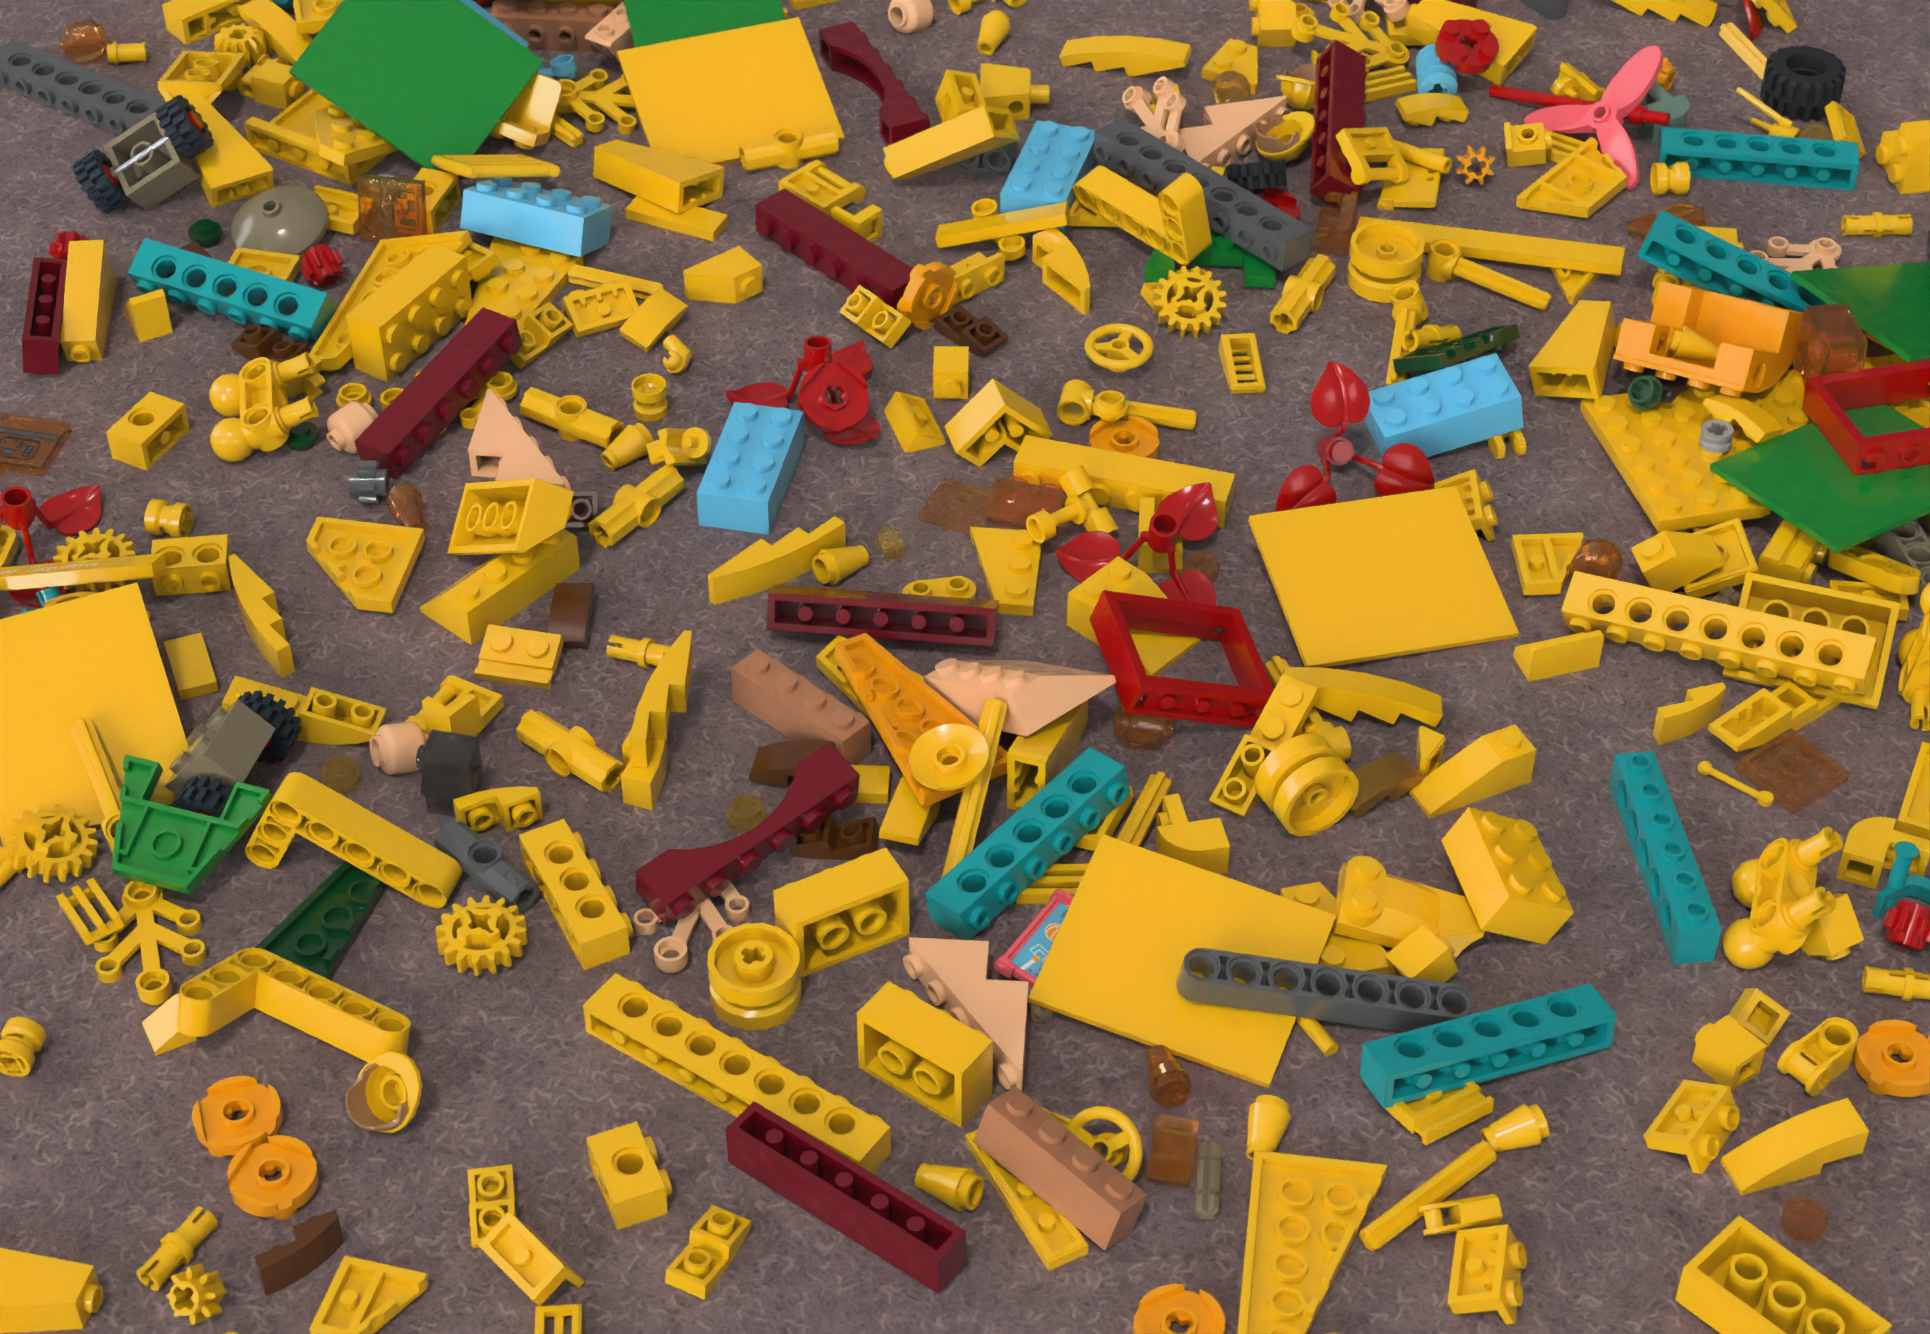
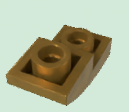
(1382, 778)

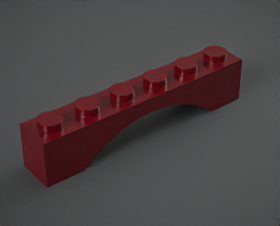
(851, 54)
(685, 877)

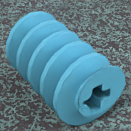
(1433, 74)

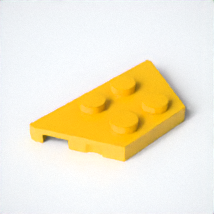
(1575, 184)

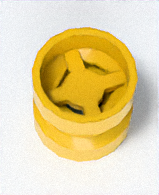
(1672, 178)
(649, 396)
(169, 519)
(18, 1045)

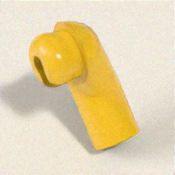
(680, 355)

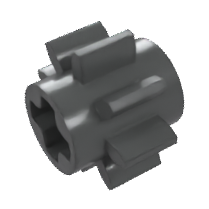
(369, 482)

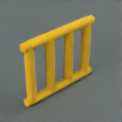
(495, 166)

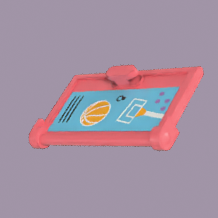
(1031, 948)

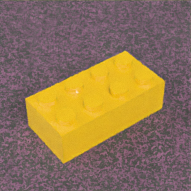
(409, 312)
(1759, 1287)

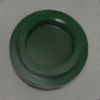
(205, 233)
(1645, 392)
(303, 436)

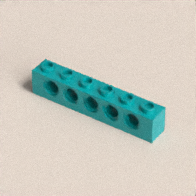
(1761, 158)
(157, 260)
(1720, 265)
(1027, 844)
(1664, 858)
(1487, 1045)

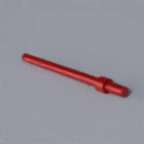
(1638, 116)

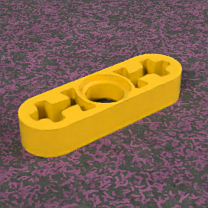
(1876, 570)

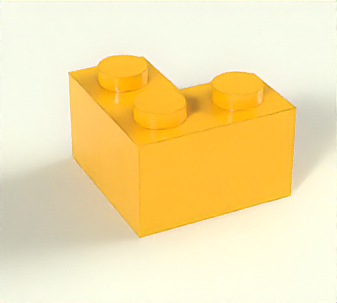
(1907, 156)
(994, 419)

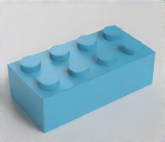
(1048, 167)
(536, 216)
(1446, 407)
(751, 468)

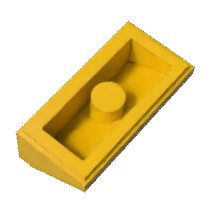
(913, 422)

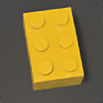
(1507, 876)
(845, 910)
(925, 1054)

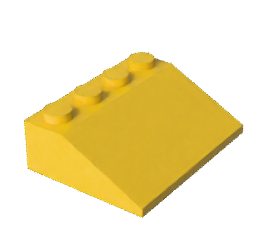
(1825, 608)

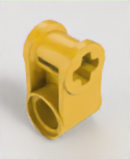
(1821, 1054)

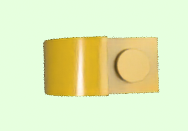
(1194, 842)
(1871, 848)

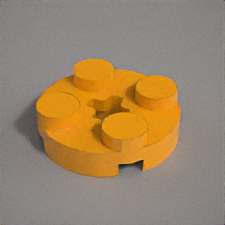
(928, 294)
(1137, 431)
(1883, 1073)
(237, 1093)
(277, 1197)
(1173, 1304)

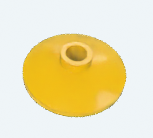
(946, 745)

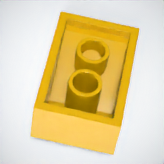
(1154, 648)

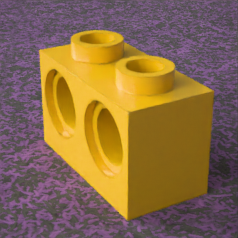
(193, 565)

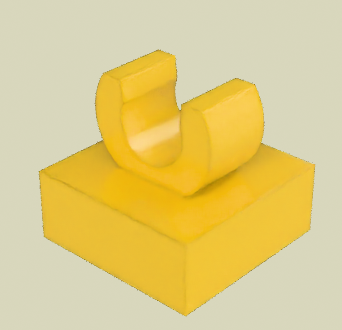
(308, 384)

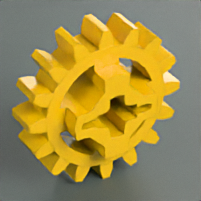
(1189, 301)
(94, 547)
(51, 843)
(481, 935)

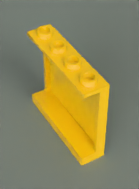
(293, 140)

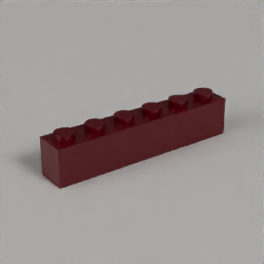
(1337, 106)
(831, 247)
(440, 392)
(883, 615)
(846, 1197)

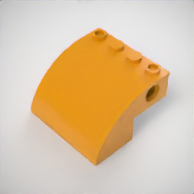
(1751, 336)

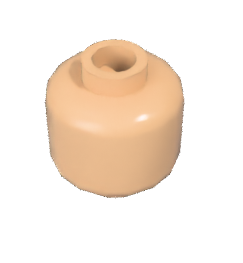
(910, 15)
(348, 424)
(396, 747)

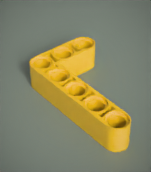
(1171, 223)
(353, 835)
(293, 996)

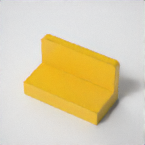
(1148, 559)
(1560, 655)
(527, 1258)

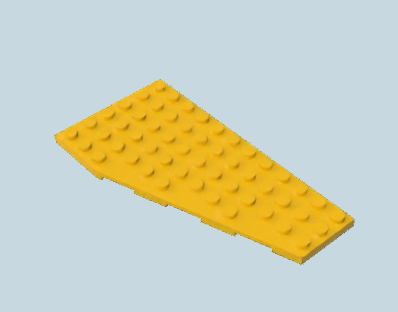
(1670, 470)

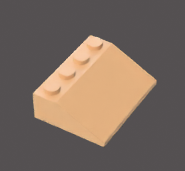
(1032, 690)

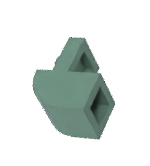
(1660, 100)

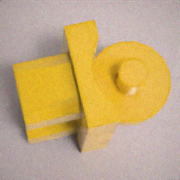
(1575, 84)
(680, 447)

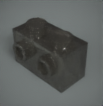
(449, 770)

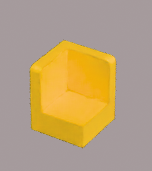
(865, 223)
(455, 717)

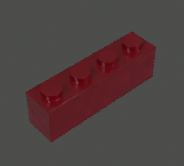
(44, 317)

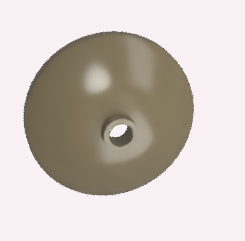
(280, 220)

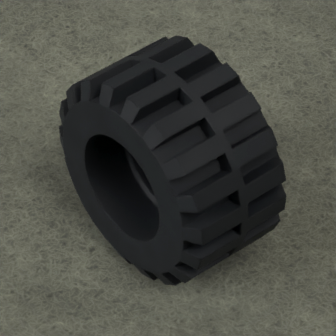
(1802, 82)

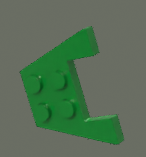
(1220, 253)
(173, 844)

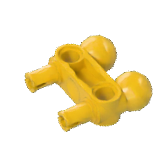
(262, 403)
(1915, 669)
(1781, 899)

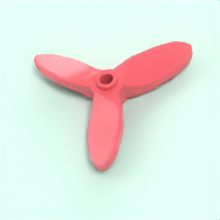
(1608, 114)

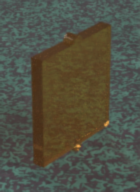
(956, 506)

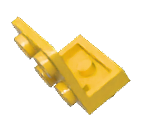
(532, 113)

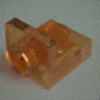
(1173, 1150)

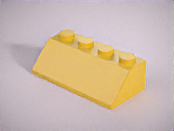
(508, 516)
(503, 587)

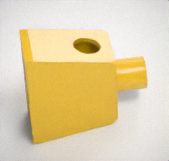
(1011, 89)

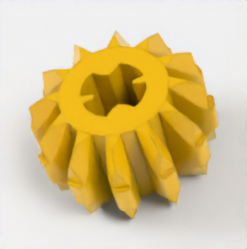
(242, 40)

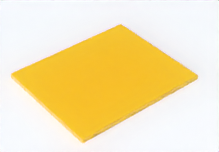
(727, 89)
(1382, 577)
(71, 663)
(1129, 938)

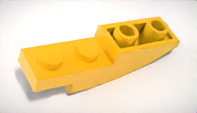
(323, 714)
(1278, 722)

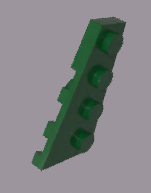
(1456, 350)
(326, 921)

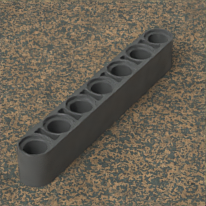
(1306, 1001)

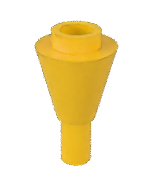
(1691, 346)

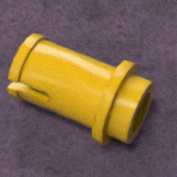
(126, 52)

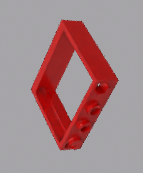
(1832, 394)
(1174, 697)

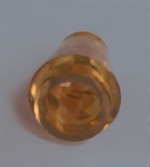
(406, 505)
(1166, 1077)

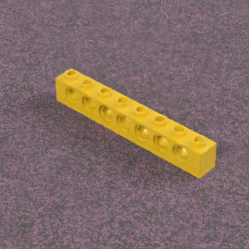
(1817, 642)
(728, 1070)

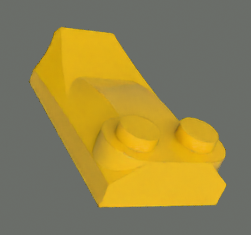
(202, 72)
(1390, 908)

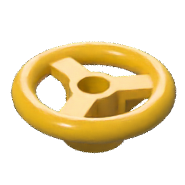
(1116, 353)
(1116, 1143)

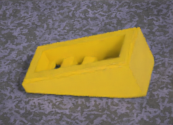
(1241, 344)

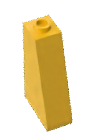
(1513, 36)
(951, 142)
(230, 166)
(658, 175)
(87, 300)
(1577, 353)
(1043, 755)
(45, 1293)

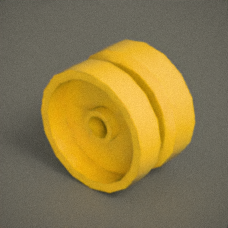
(1382, 257)
(1306, 784)
(754, 976)

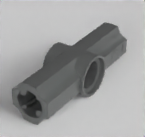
(486, 865)

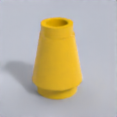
(993, 30)
(627, 446)
(838, 563)
(1266, 1124)
(1517, 1129)
(951, 1185)

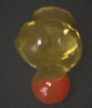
(1230, 87)

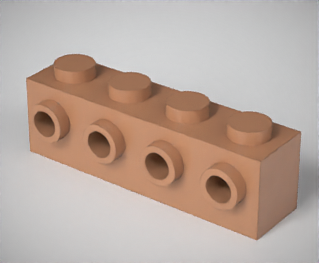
(552, 24)
(798, 706)
(1060, 1168)

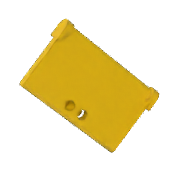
(1417, 192)

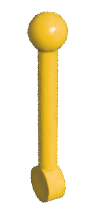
(1763, 798)

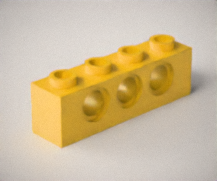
(576, 894)

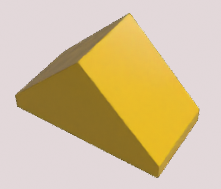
(148, 315)

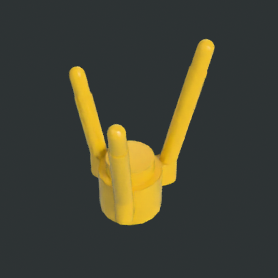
(1783, 129)

